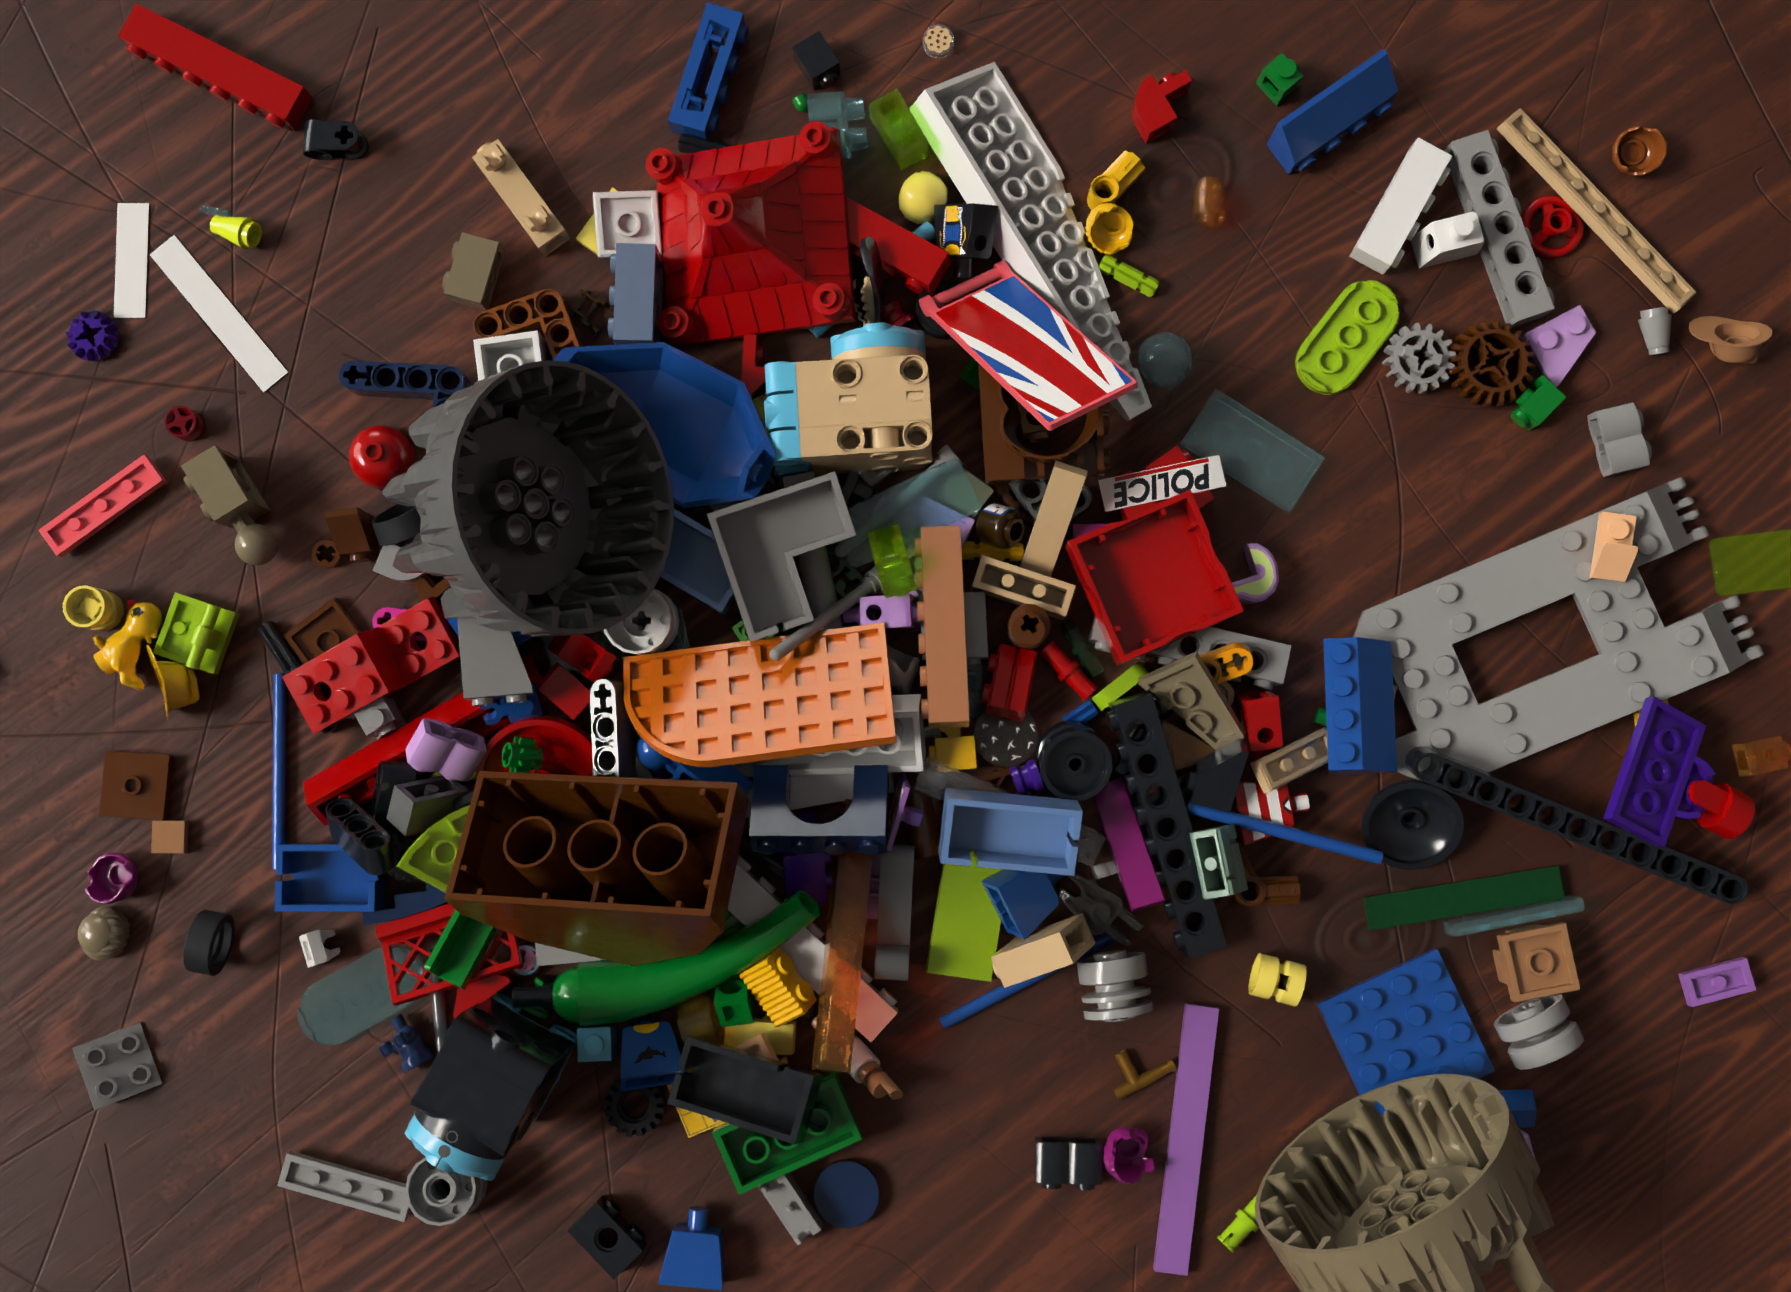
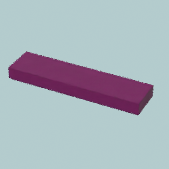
(1128, 846)

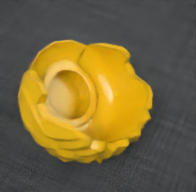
(1109, 228)

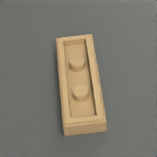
(1291, 761)

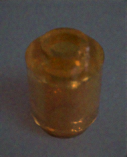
(1209, 202)

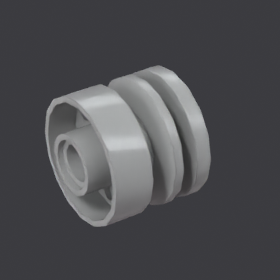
(1114, 984)
(431, 1200)

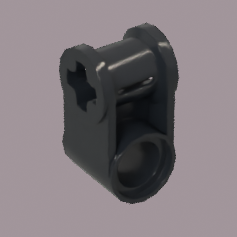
(328, 140)

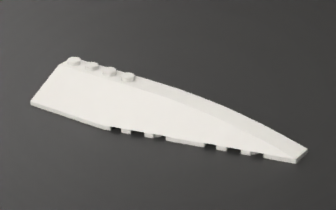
(1004, 162)

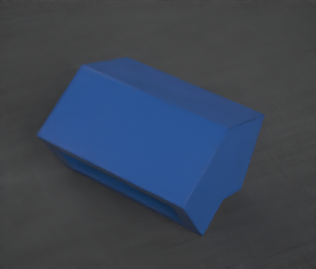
(1522, 1106)

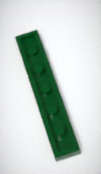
(1463, 897)

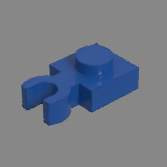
(515, 711)

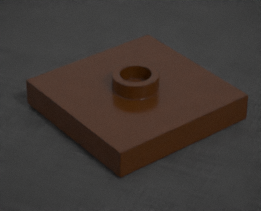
(136, 785)

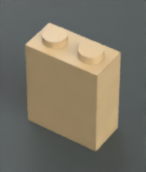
(1043, 951)

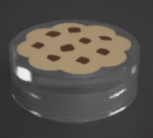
(938, 41)

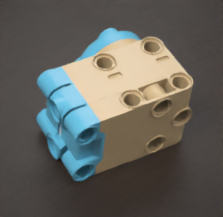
(852, 411)

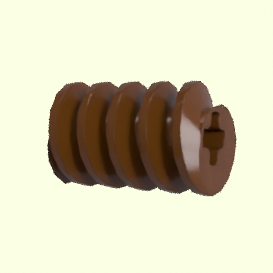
(1030, 615)

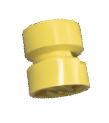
(93, 608)
(1266, 976)

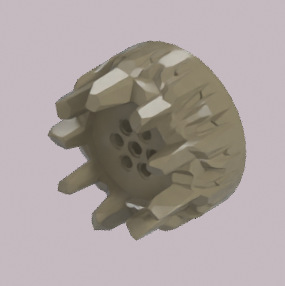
(1408, 1193)

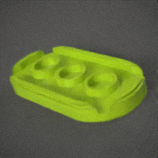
(1347, 337)

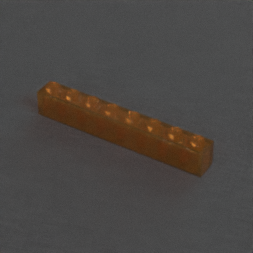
(842, 961)

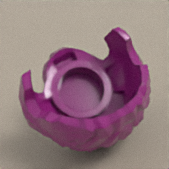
(1125, 1155)

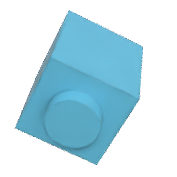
(597, 1043)

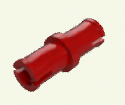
(1068, 670)

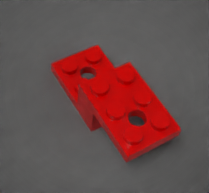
(372, 665)

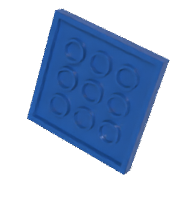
(1404, 1026)

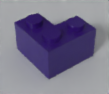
(807, 871)

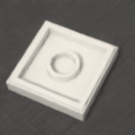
(626, 219)

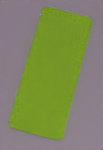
(1751, 562)

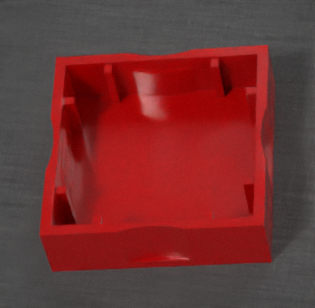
(1153, 578)

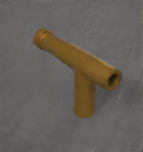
(1134, 1080)

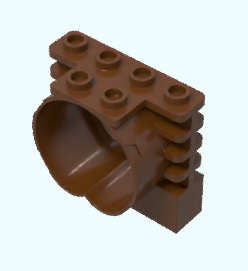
(1011, 462)

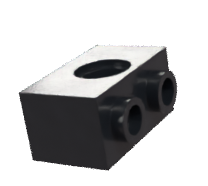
(609, 1255)

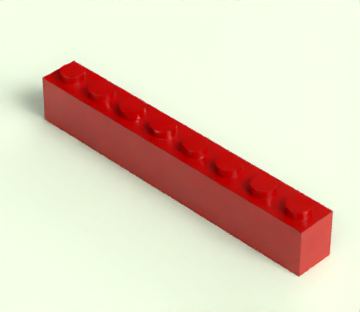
(356, 774)

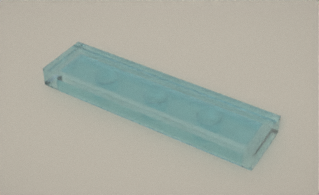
(1513, 916)

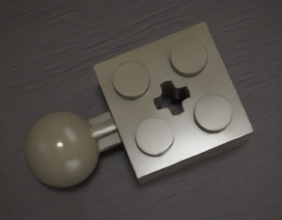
(232, 501)

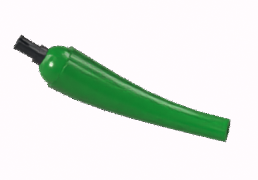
(617, 992)

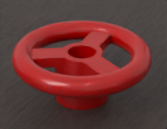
(1562, 217)

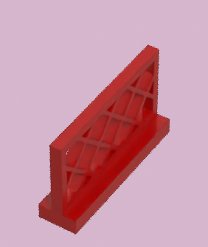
(420, 928)

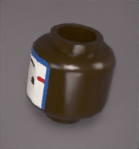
(999, 526)

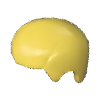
(920, 195)

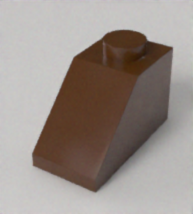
(353, 534)

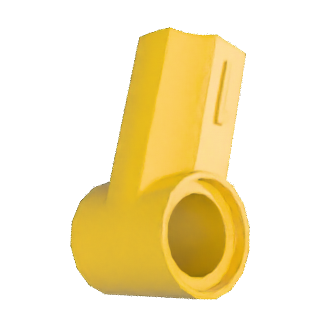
(1116, 179)

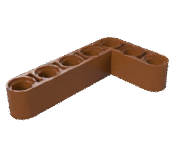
(537, 319)

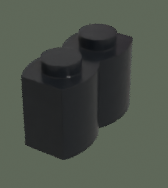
(1069, 1162)

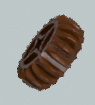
(1496, 375)

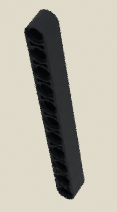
(1588, 834)

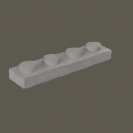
(344, 1186)

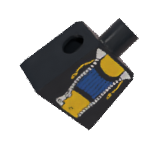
(965, 233)

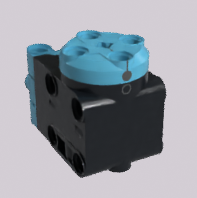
(486, 1087)

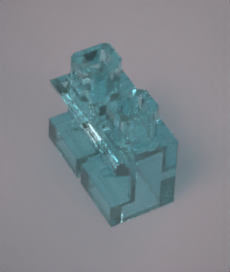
(836, 111)

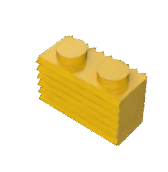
(779, 987)

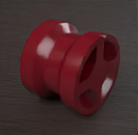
(896, 316)
(177, 420)

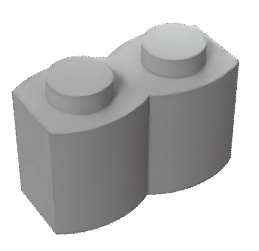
(1619, 439)

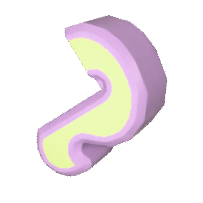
(1263, 578)

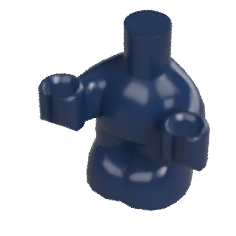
(408, 1043)

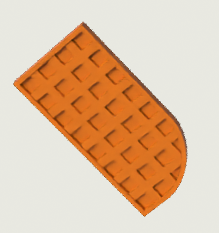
(744, 707)

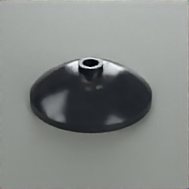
(1415, 839)

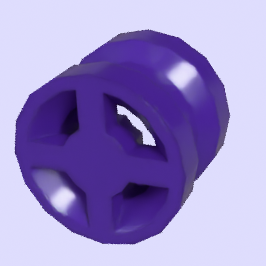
(1027, 778)

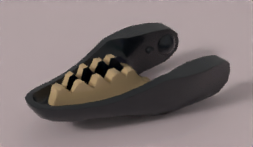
(869, 287)

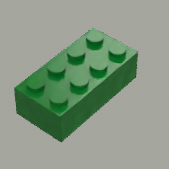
(761, 1158)

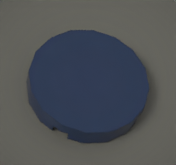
(846, 1193)

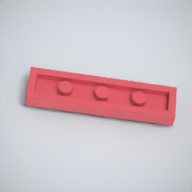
(102, 506)

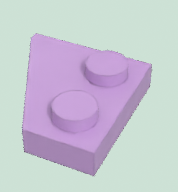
(1559, 343)

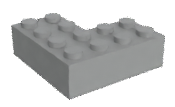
(760, 543)

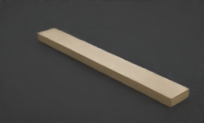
(1596, 211)

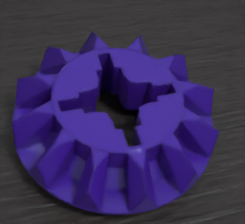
(105, 340)

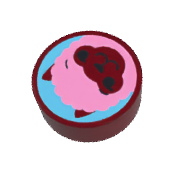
(528, 956)

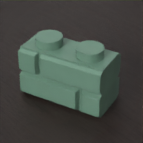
(1218, 861)

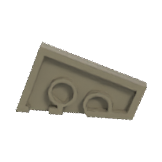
(1196, 697)

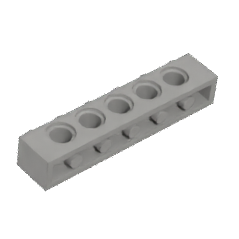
(1503, 275)
(1272, 655)

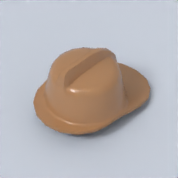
(1731, 339)

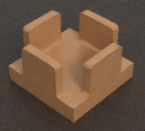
(1536, 961)

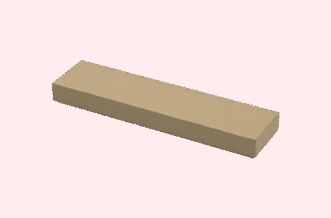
(1053, 518)

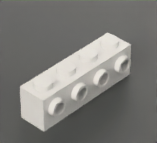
(1401, 205)

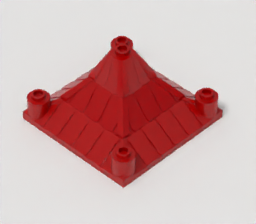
(754, 238)

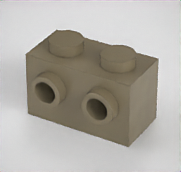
(473, 271)

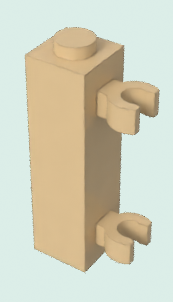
(520, 197)

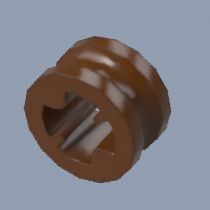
(316, 551)

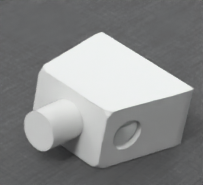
(1452, 238)

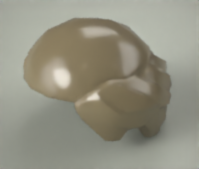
(103, 933)

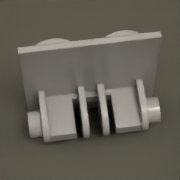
(117, 1066)

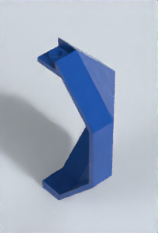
(698, 415)

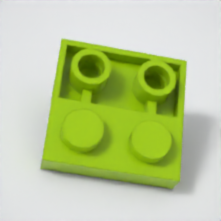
(196, 633)

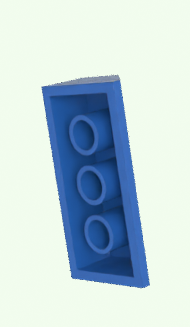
(1334, 113)
(1359, 706)

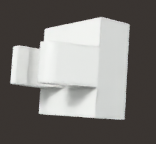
(314, 949)

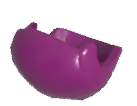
(112, 878)

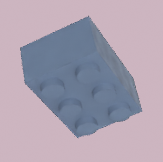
(636, 294)

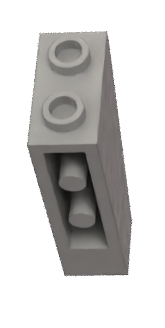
(491, 665)

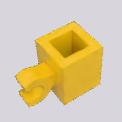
(954, 750)

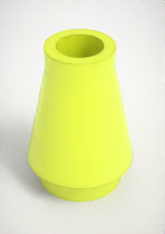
(238, 230)

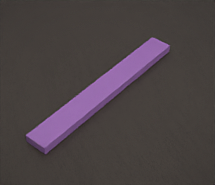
(1186, 1139)

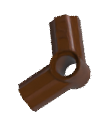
(1268, 889)

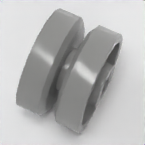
(1539, 1031)

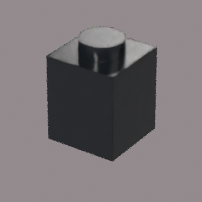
(817, 61)

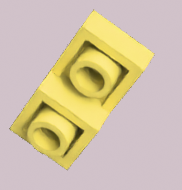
(781, 1038)

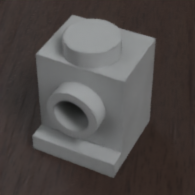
(380, 717)

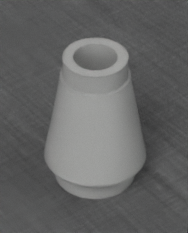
(1656, 329)

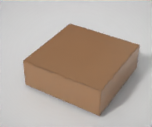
(170, 836)

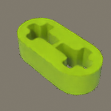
(1119, 685)

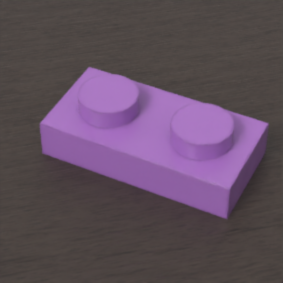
(1717, 981)

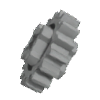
(1405, 356)

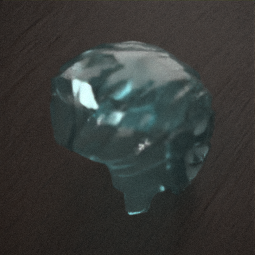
(1164, 360)

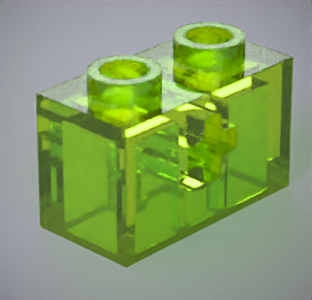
(899, 129)
(892, 561)

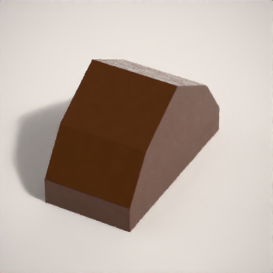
(600, 862)

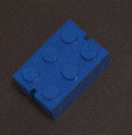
(325, 881)

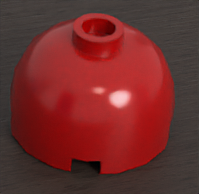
(380, 455)

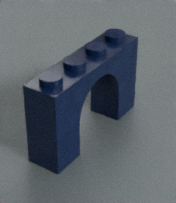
(859, 829)

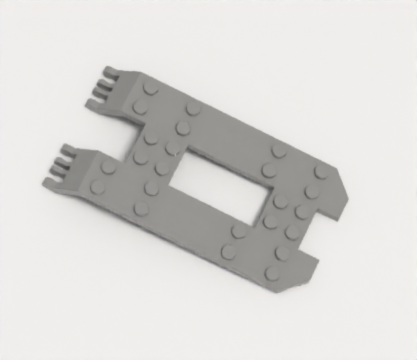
(1634, 648)

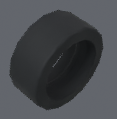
(208, 942)

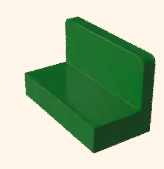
(460, 950)

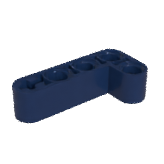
(405, 380)

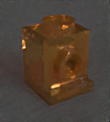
(1751, 755)

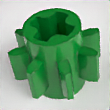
(522, 755)

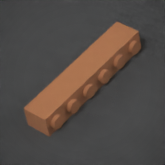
(944, 627)

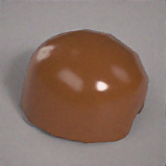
(1639, 151)

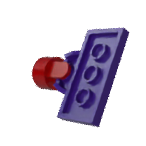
(1669, 782)

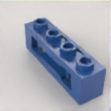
(724, 24)

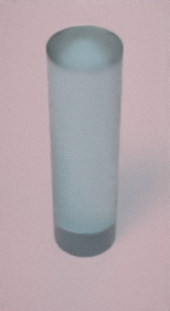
(214, 211)

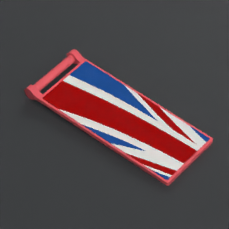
(1028, 346)

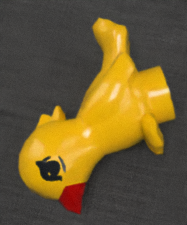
(123, 648)

